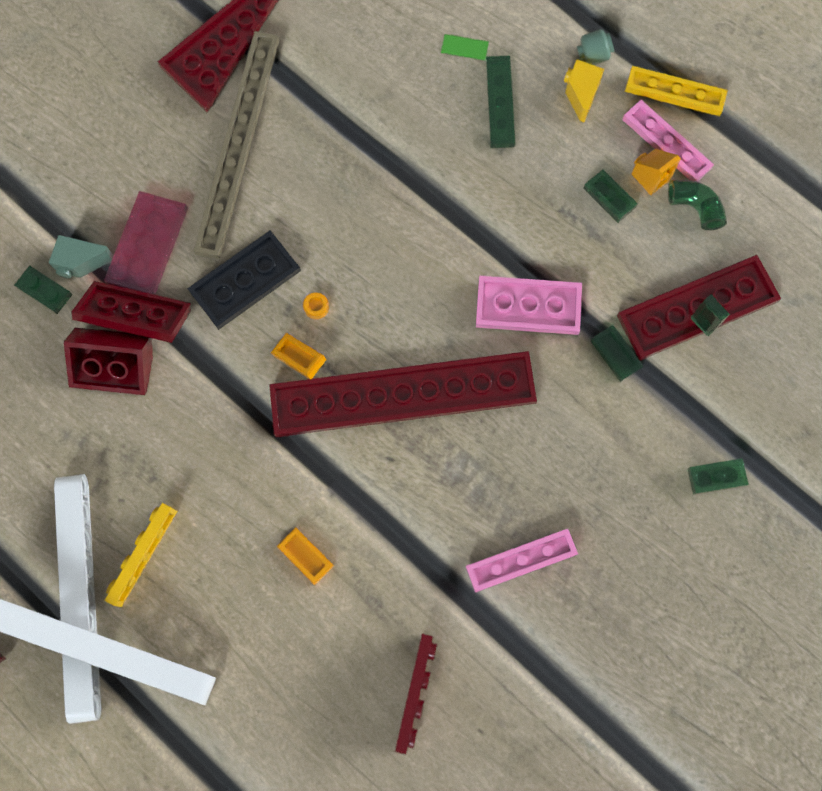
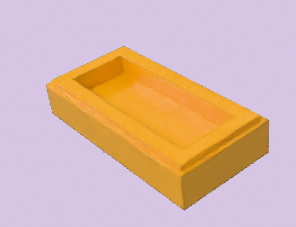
(298, 356)
(305, 556)

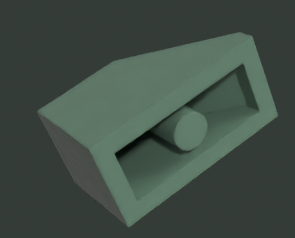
(78, 257)

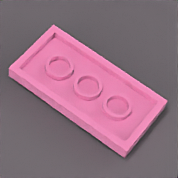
(529, 305)

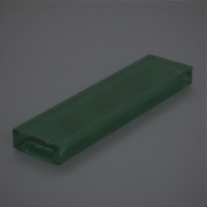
(500, 102)

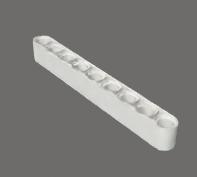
(77, 593)
(105, 653)

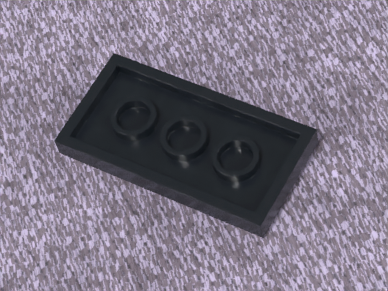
(244, 279)

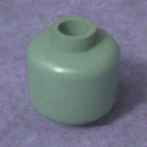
(595, 47)

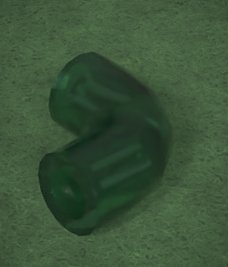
(700, 197)

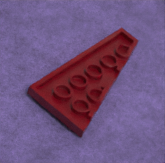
(213, 51)

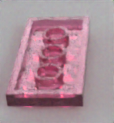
(146, 243)

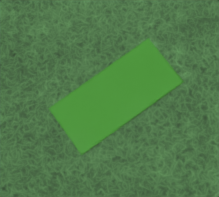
(465, 47)

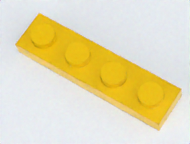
(676, 91)
(135, 563)

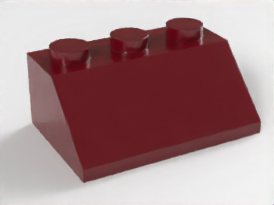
(108, 361)

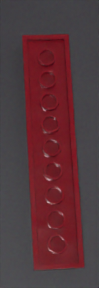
(402, 394)

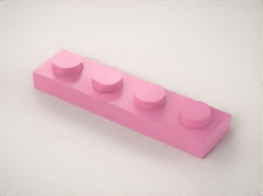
(665, 138)
(521, 560)

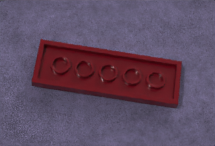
(667, 317)

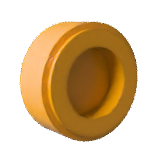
(316, 305)

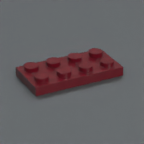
(131, 311)
(414, 705)

